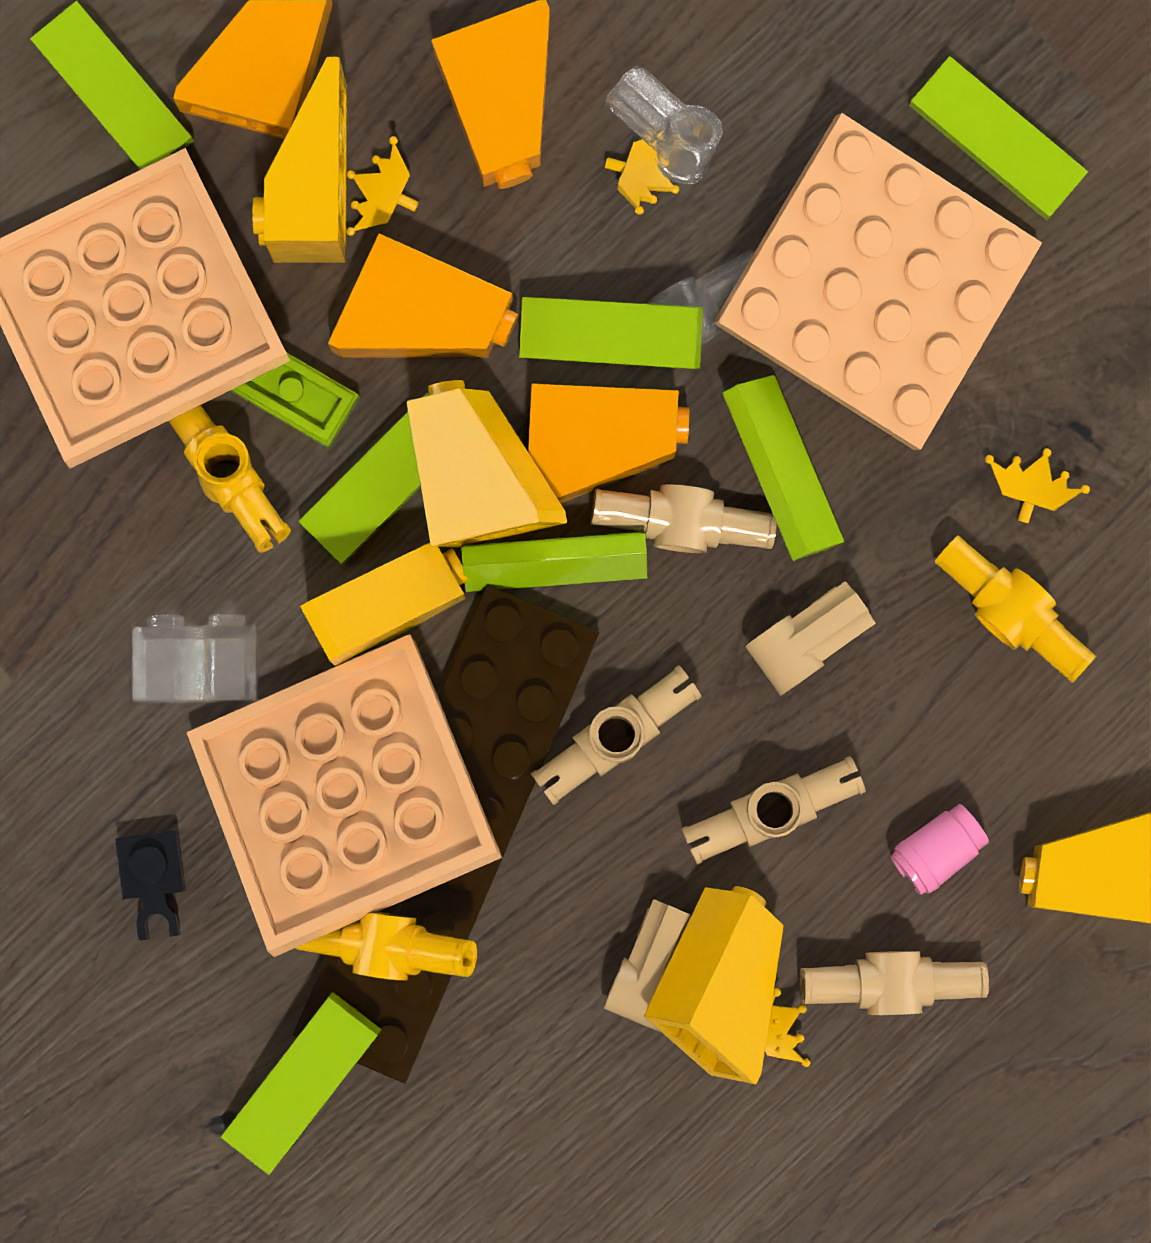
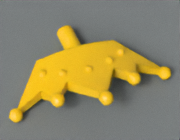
(640, 176)
(382, 190)
(1034, 485)
(778, 1041)

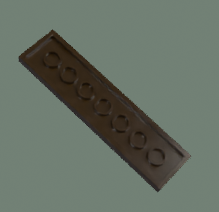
(504, 714)

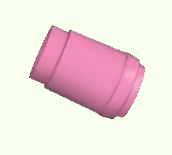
(939, 849)

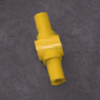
(237, 493)
(1015, 608)
(395, 947)

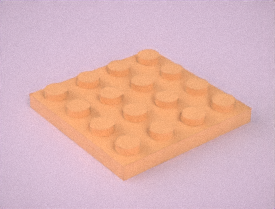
(877, 282)
(131, 309)
(343, 795)

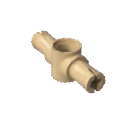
(683, 519)
(644, 716)
(804, 797)
(894, 982)

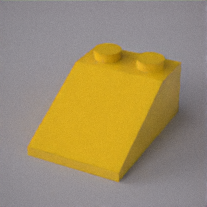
(307, 182)

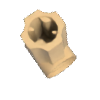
(800, 644)
(647, 962)

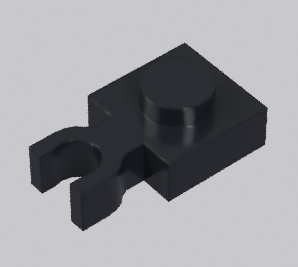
(151, 869)

